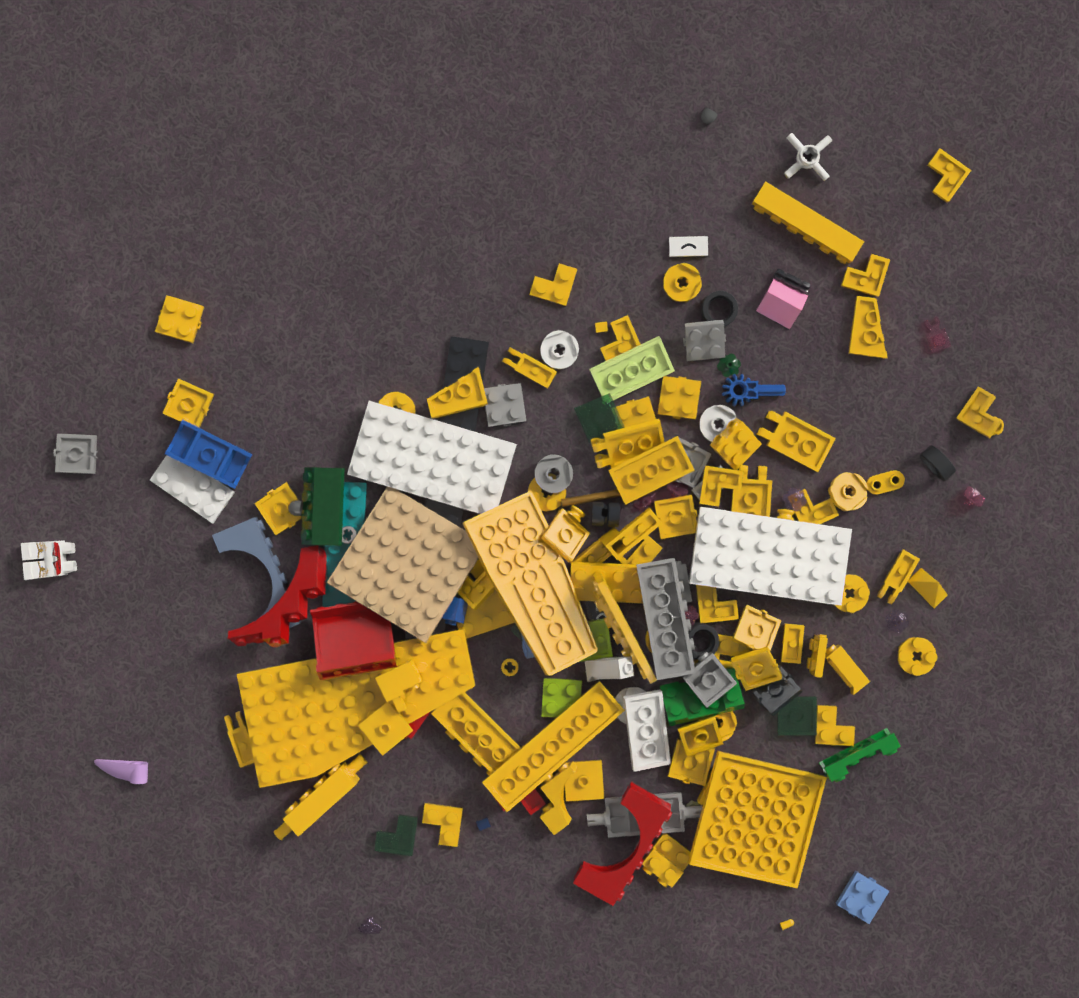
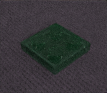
(599, 417)
(798, 717)

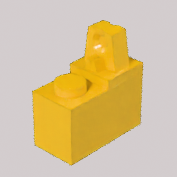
(396, 681)

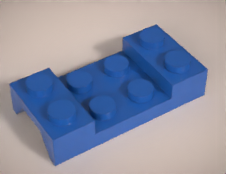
(208, 454)

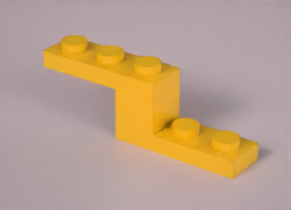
(620, 542)

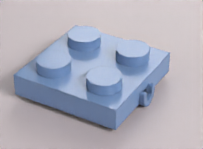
(862, 897)

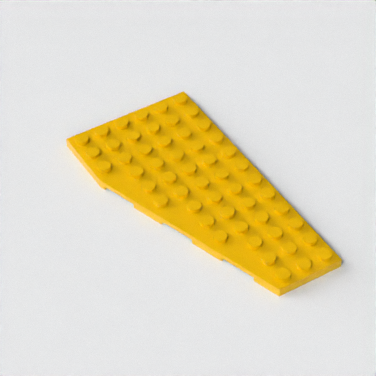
(312, 724)

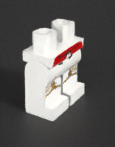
(54, 559)

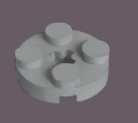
(562, 480)

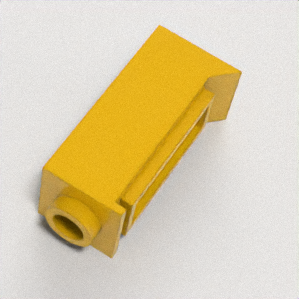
(846, 668)

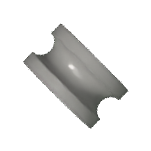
(352, 536)

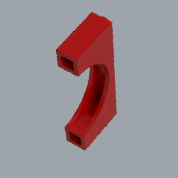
(610, 880)

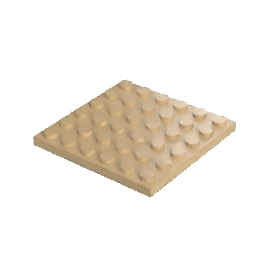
(406, 564)

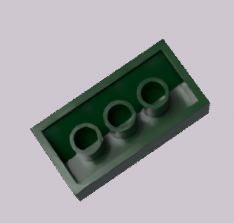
(322, 506)

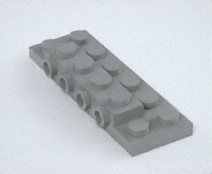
(666, 618)

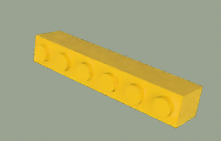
(808, 223)

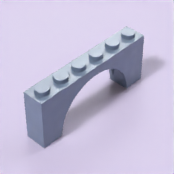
(250, 538)

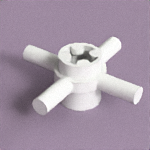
(807, 149)

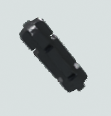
(791, 281)

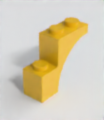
(555, 813)

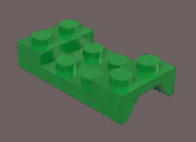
(685, 706)
(882, 741)

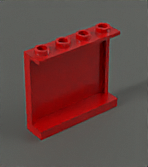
(351, 641)

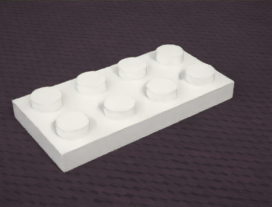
(193, 488)
(647, 730)

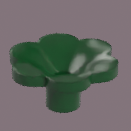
(729, 370)

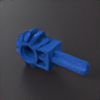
(750, 389)

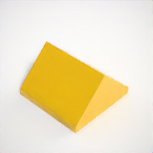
(700, 736)

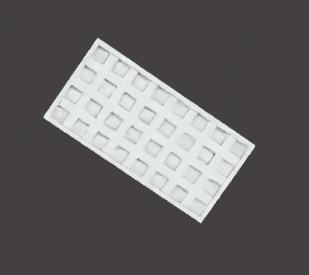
(431, 458)
(770, 556)

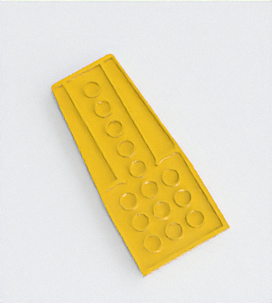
(532, 582)

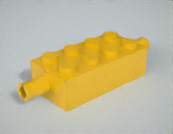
(316, 802)

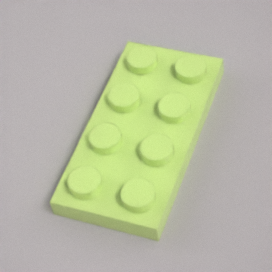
(632, 369)

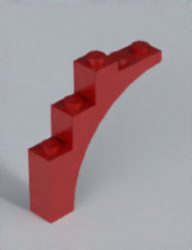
(293, 605)

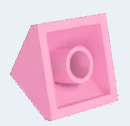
(782, 303)

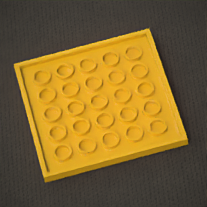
(757, 819)

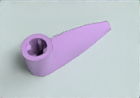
(131, 771)

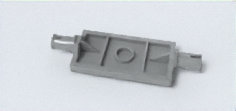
(623, 823)

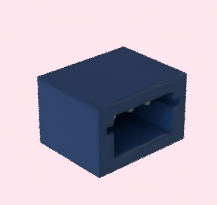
(483, 824)

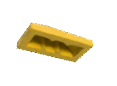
(928, 587)

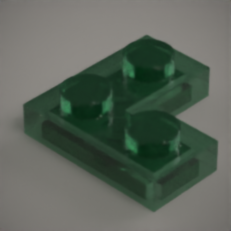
(400, 842)

